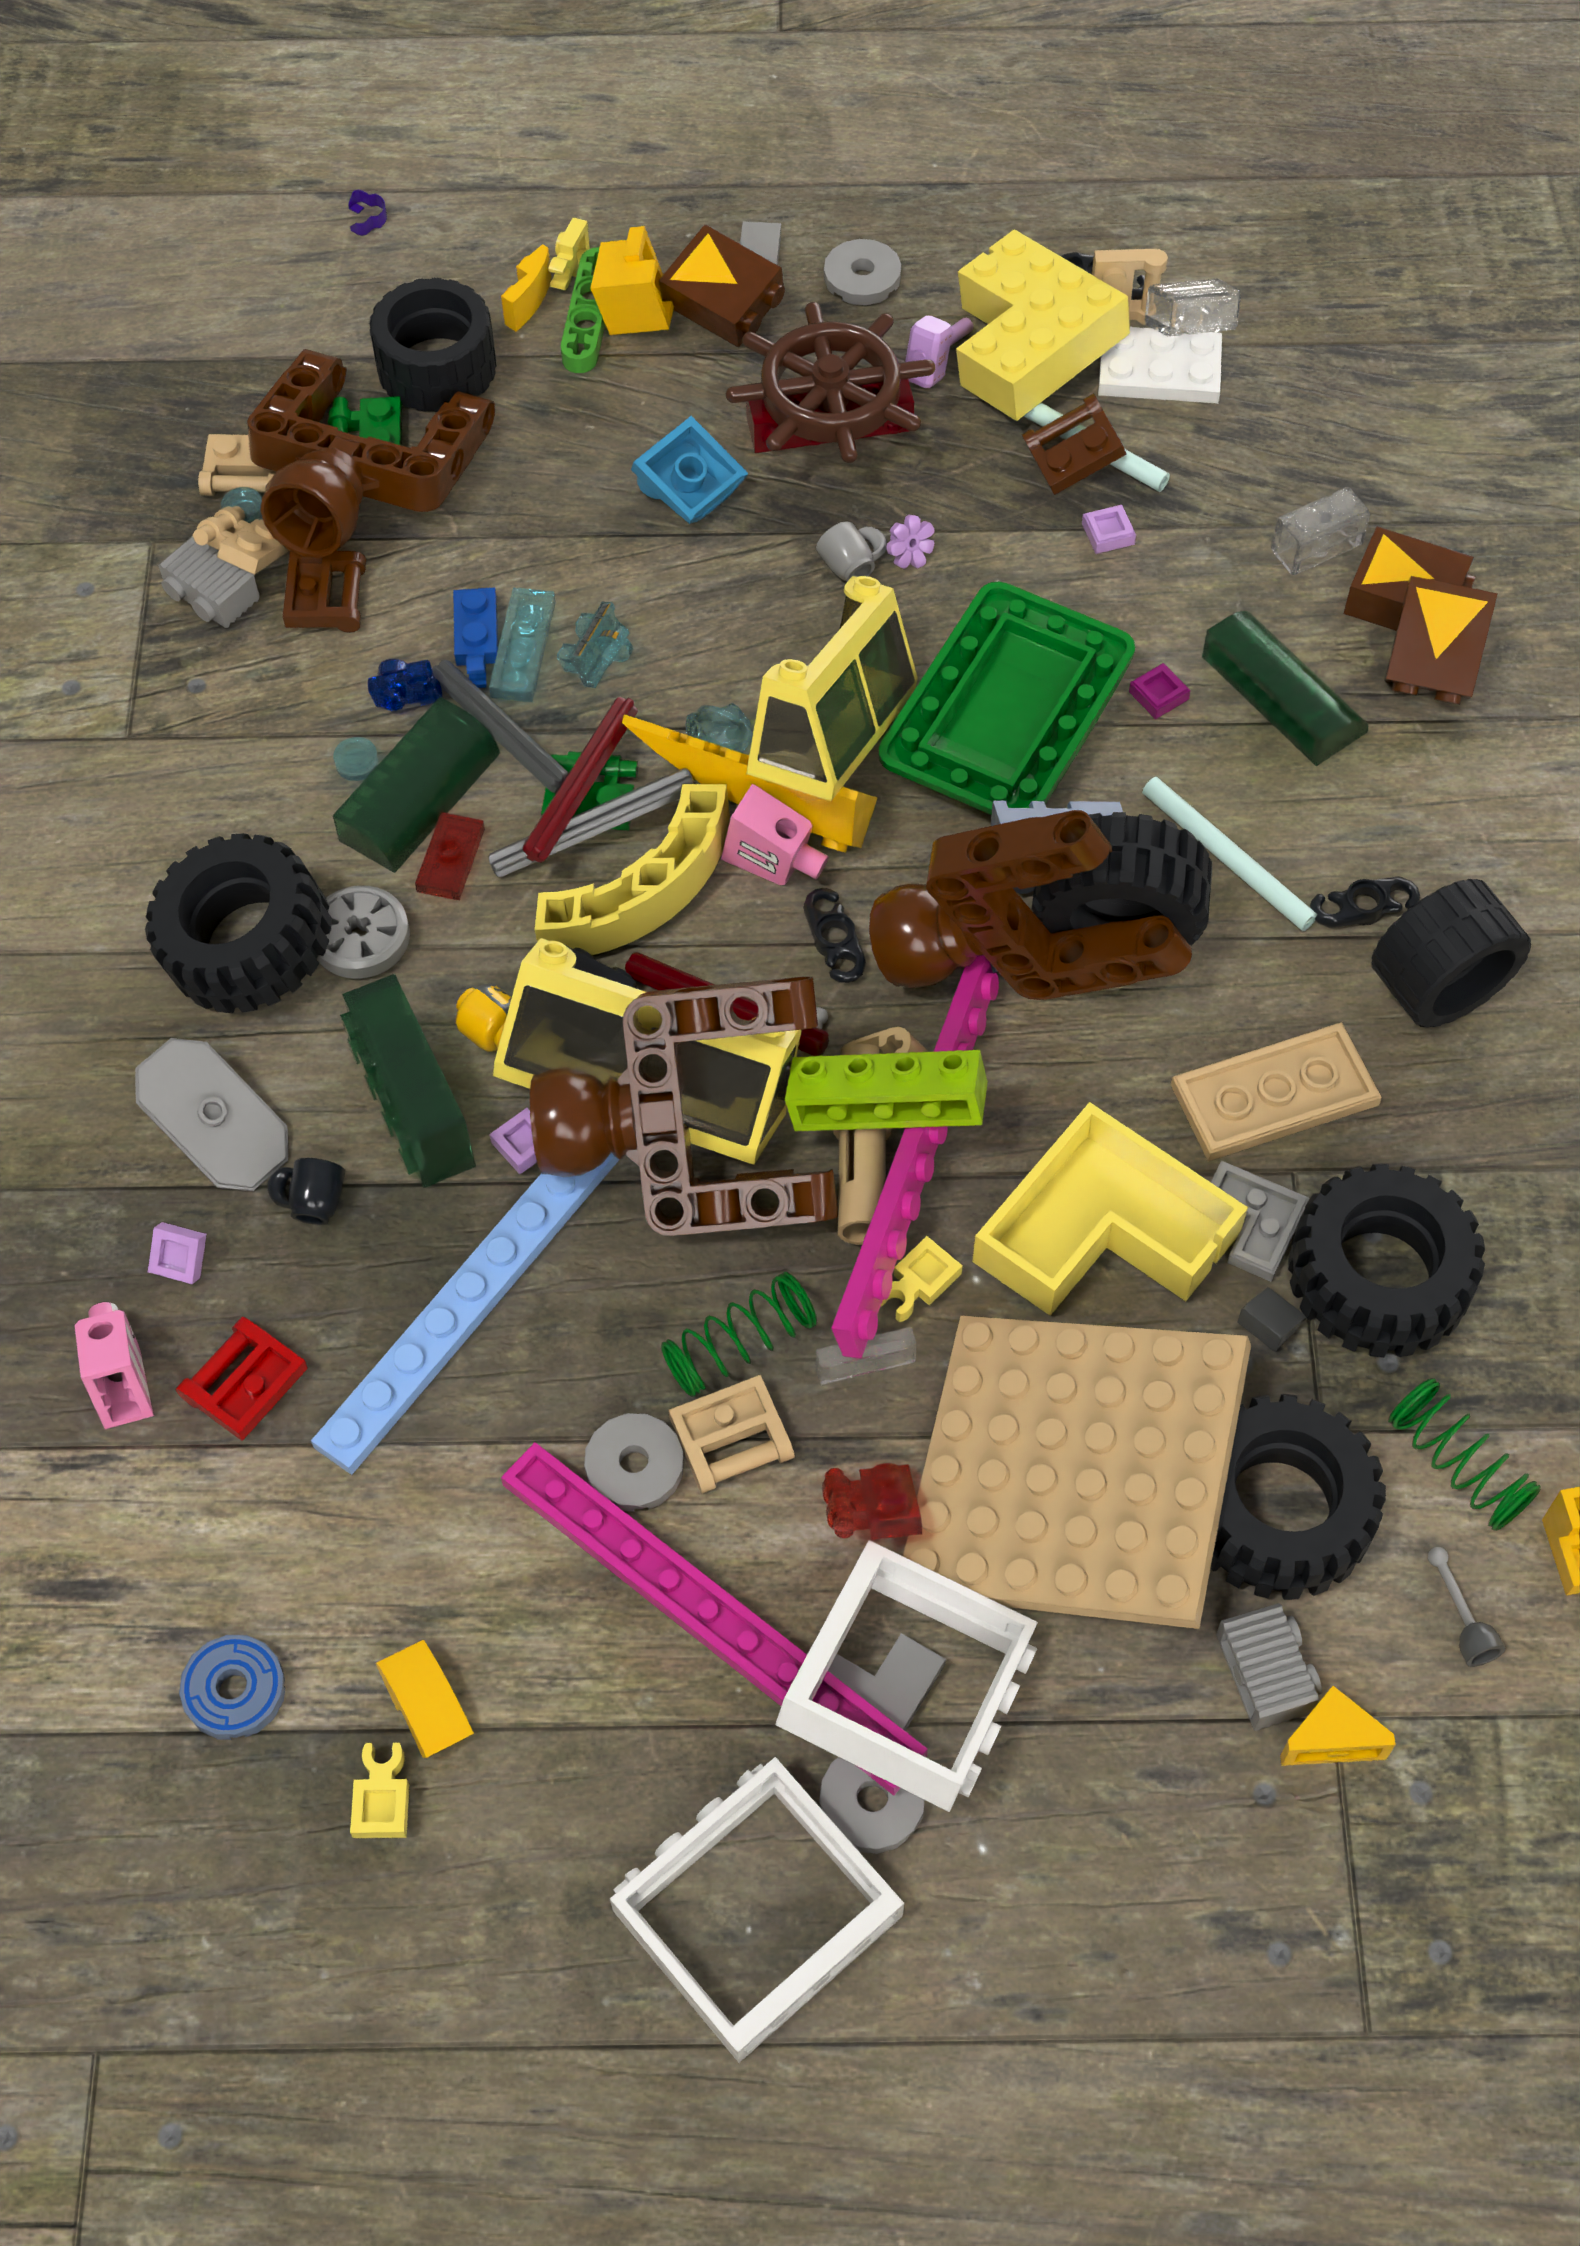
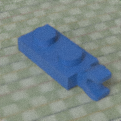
(475, 631)

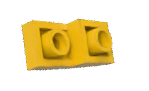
(526, 296)
(424, 1698)

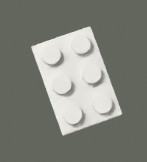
(1163, 367)

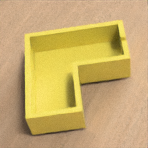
(1041, 320)
(1102, 1192)

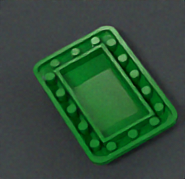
(1007, 700)

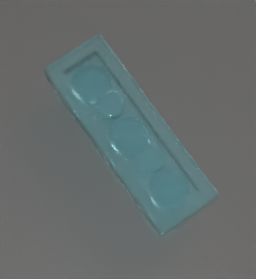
(522, 645)

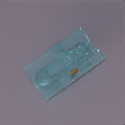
(599, 644)

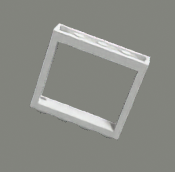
(946, 1603)
(715, 1822)

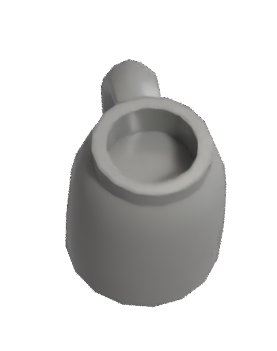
(848, 553)

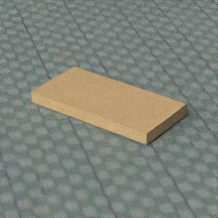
(1275, 1091)

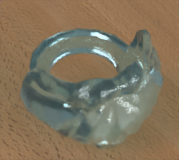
(721, 726)

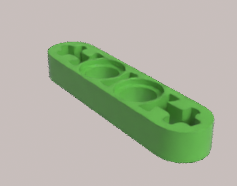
(580, 310)

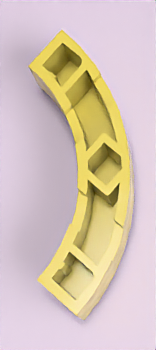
(648, 889)

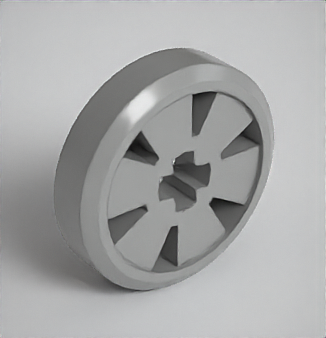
(380, 947)

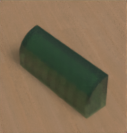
(1281, 687)
(415, 784)

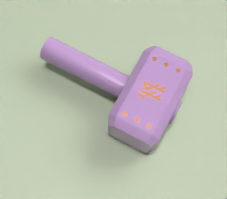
(932, 340)

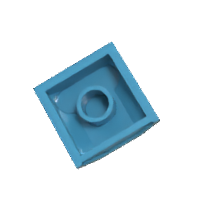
(688, 471)

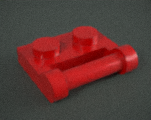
(251, 1387)

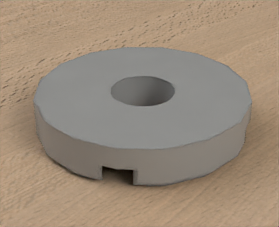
(862, 255)
(634, 1435)
(867, 1830)

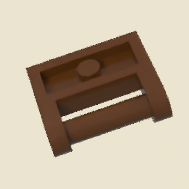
(1078, 454)
(310, 591)

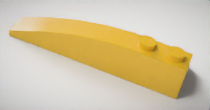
(837, 821)

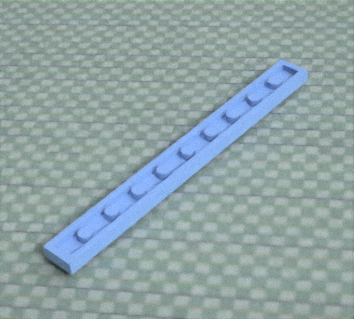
(453, 1316)

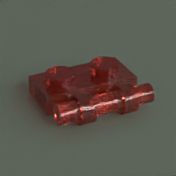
(879, 1501)

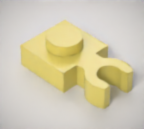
(569, 249)
(922, 1274)
(381, 1800)

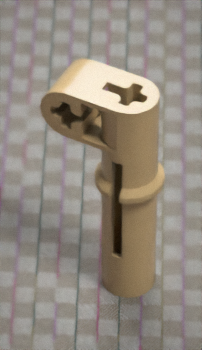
(864, 1150)

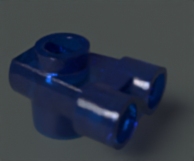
(404, 684)

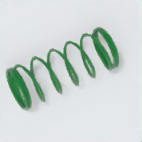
(692, 1382)
(1511, 1504)

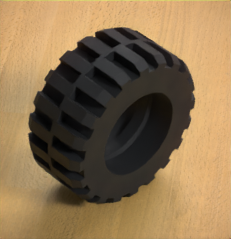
(1146, 875)
(211, 887)
(1395, 1206)
(1336, 1462)

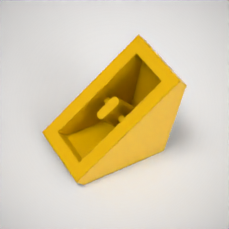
(1338, 1733)

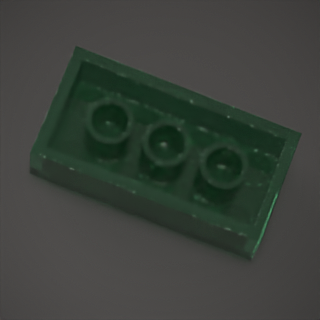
(406, 1081)

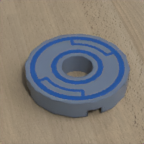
(212, 1666)

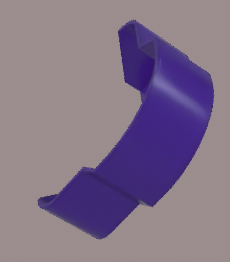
(373, 221)

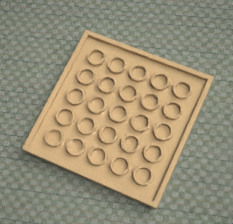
(1081, 1467)

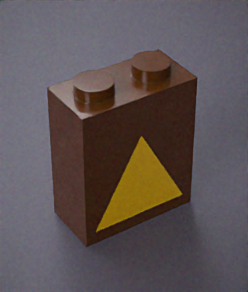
(722, 285)
(1385, 571)
(1440, 639)

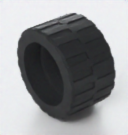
(426, 312)
(1450, 953)

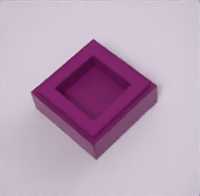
(1159, 691)

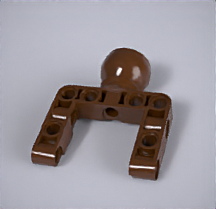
(326, 472)
(973, 911)
(583, 1121)

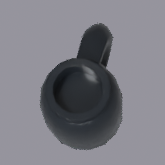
(312, 1191)

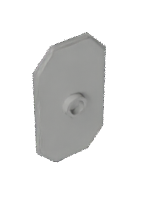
(211, 1114)

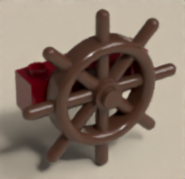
(832, 397)

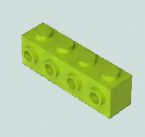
(887, 1090)

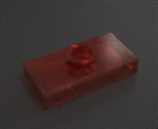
(450, 856)

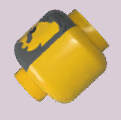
(483, 1015)

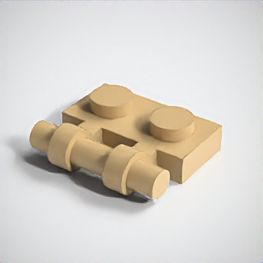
(239, 542)

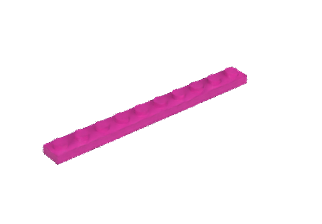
(910, 1169)
(683, 1591)

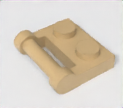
(1118, 271)
(229, 466)
(727, 1418)

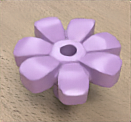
(910, 542)

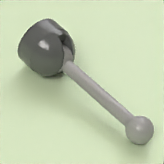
(1478, 1640)

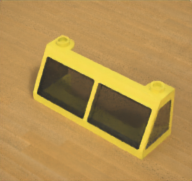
(828, 715)
(576, 1023)

